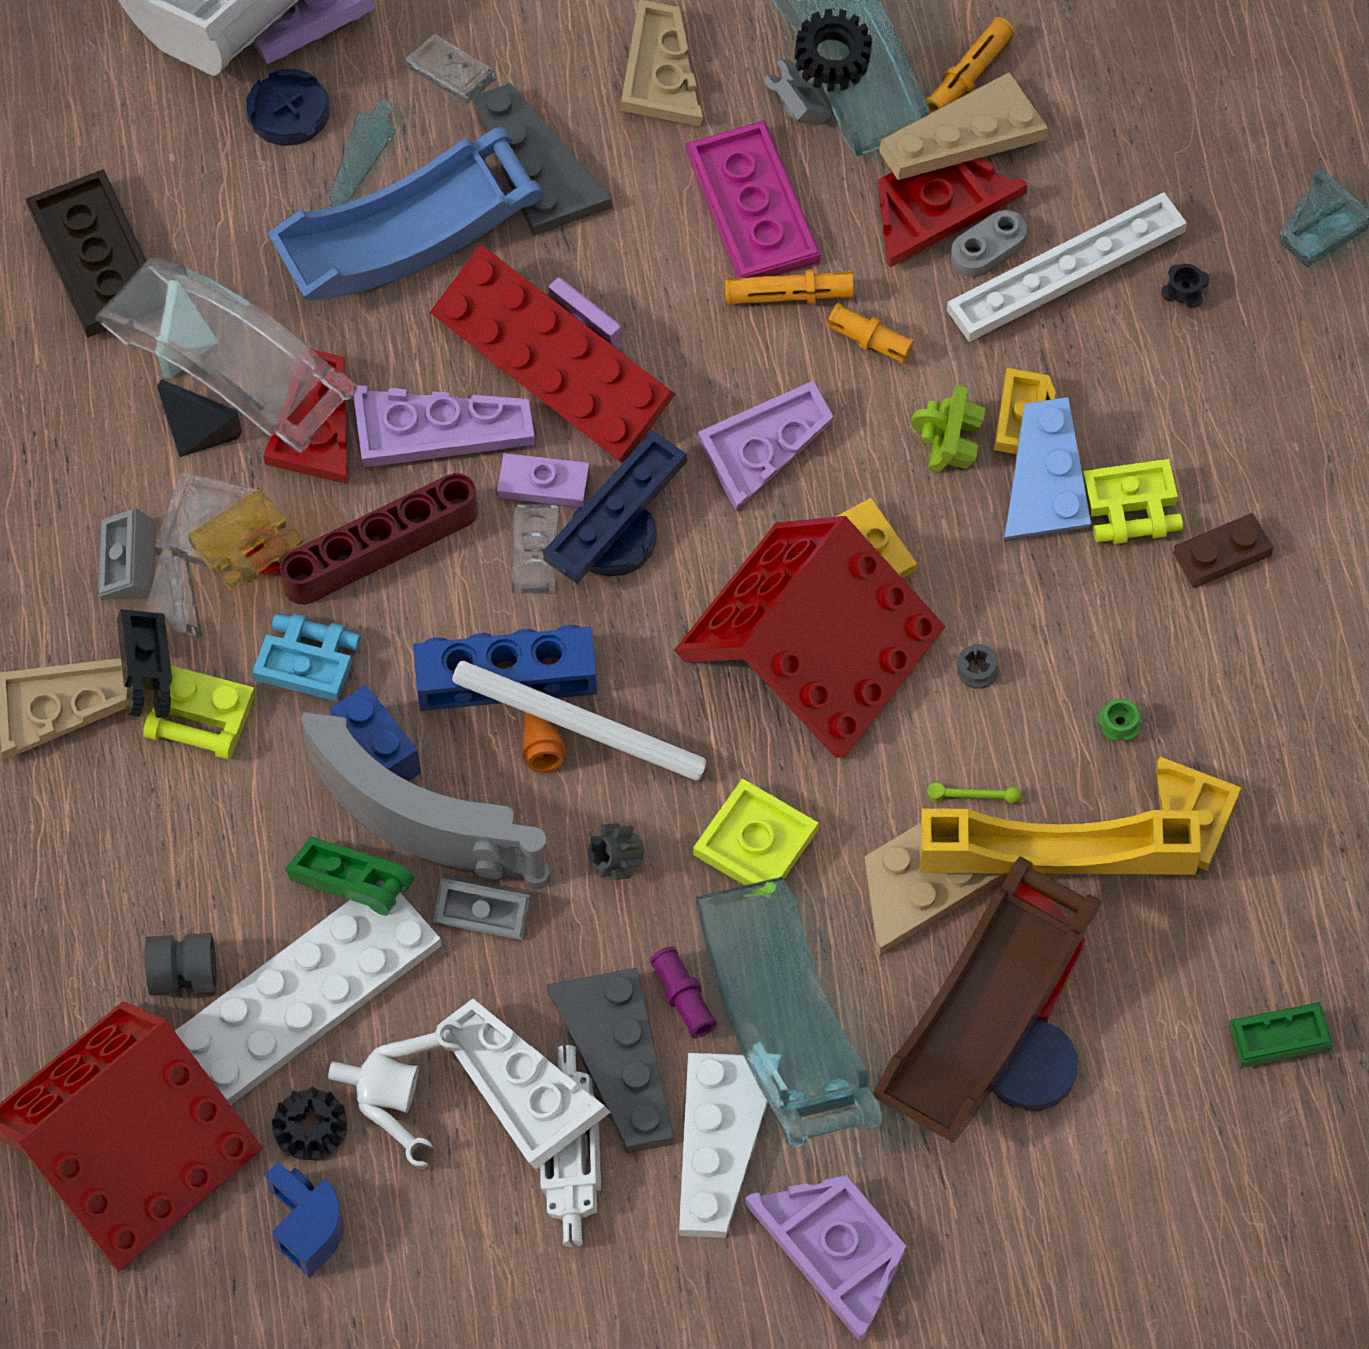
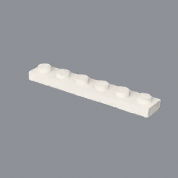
(1066, 267)

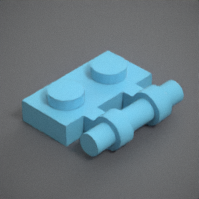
(302, 666)

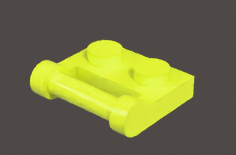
(204, 701)

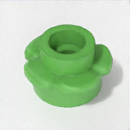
(1123, 710)

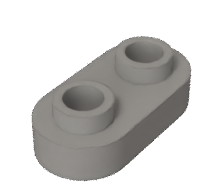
(991, 241)

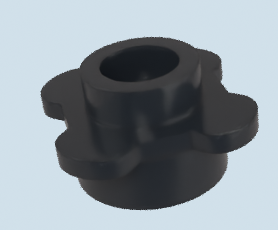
(1185, 275)

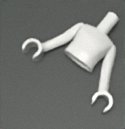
(392, 1084)

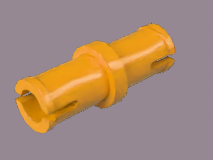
(870, 333)

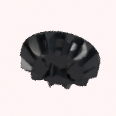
(324, 1137)

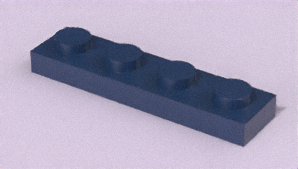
(614, 507)

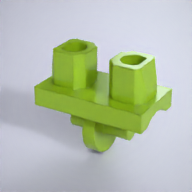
(942, 426)

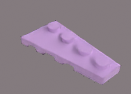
(422, 427)

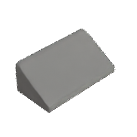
(127, 555)
(483, 906)

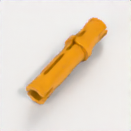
(960, 79)
(789, 287)

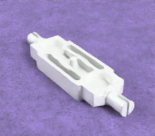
(571, 1191)

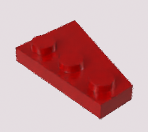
(328, 451)

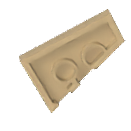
(658, 67)
(56, 701)

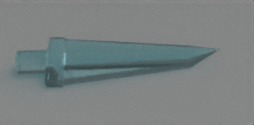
(363, 148)

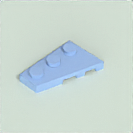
(1048, 475)

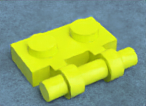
(1129, 489)

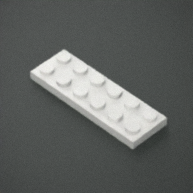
(305, 992)

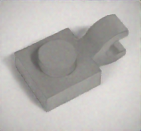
(800, 97)

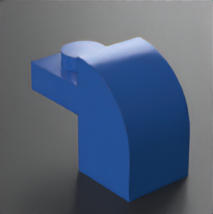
(313, 1226)

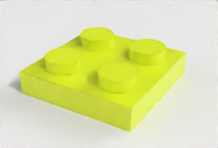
(755, 836)

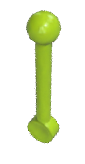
(937, 792)

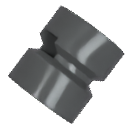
(180, 964)

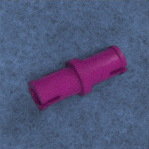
(683, 992)

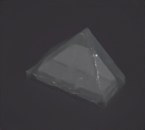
(174, 593)

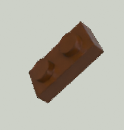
(1223, 550)

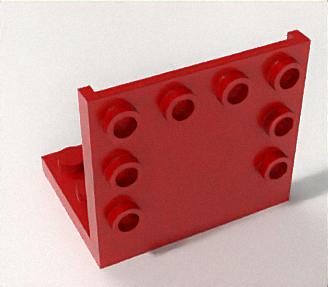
(819, 626)
(127, 1131)

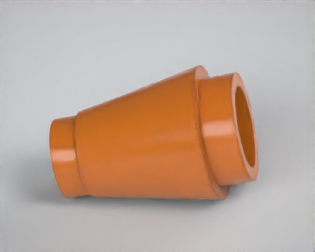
(542, 744)

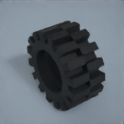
(837, 29)

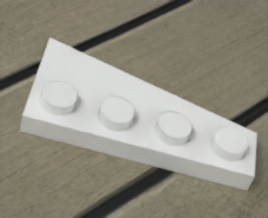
(525, 1090)
(719, 1140)

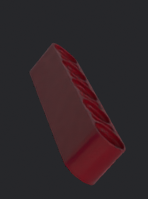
(370, 556)

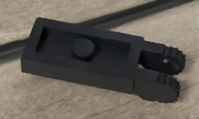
(145, 660)

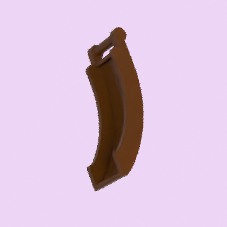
(985, 1005)

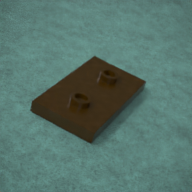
(87, 243)

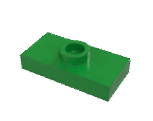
(1280, 1035)

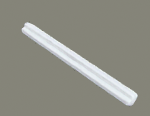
(579, 720)

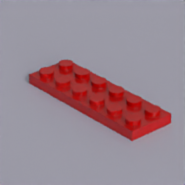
(552, 353)

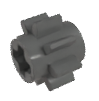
(616, 851)

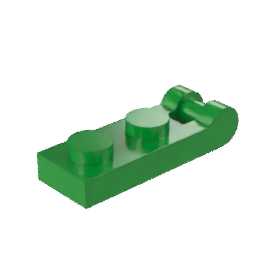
(349, 874)

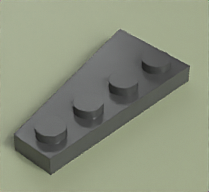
(566, 184)
(615, 1042)

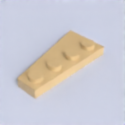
(969, 128)

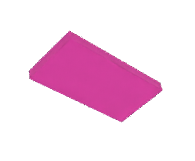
(752, 202)

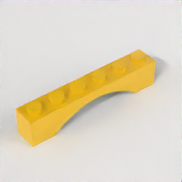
(1130, 845)

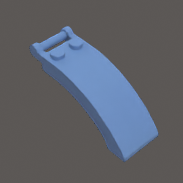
(406, 223)

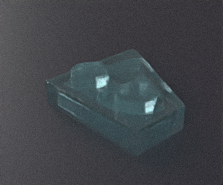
(1323, 220)

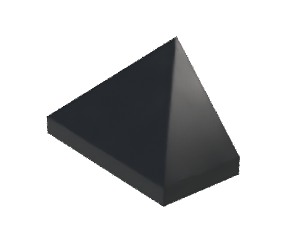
(196, 420)

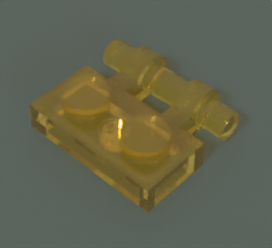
(238, 531)

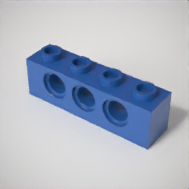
(568, 677)

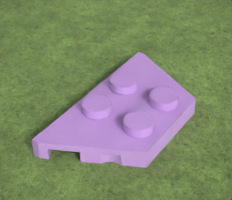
(835, 1244)

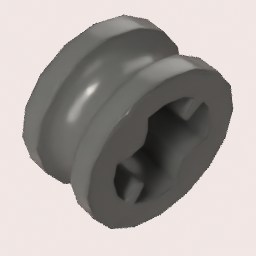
(978, 680)

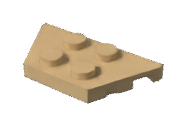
(909, 900)

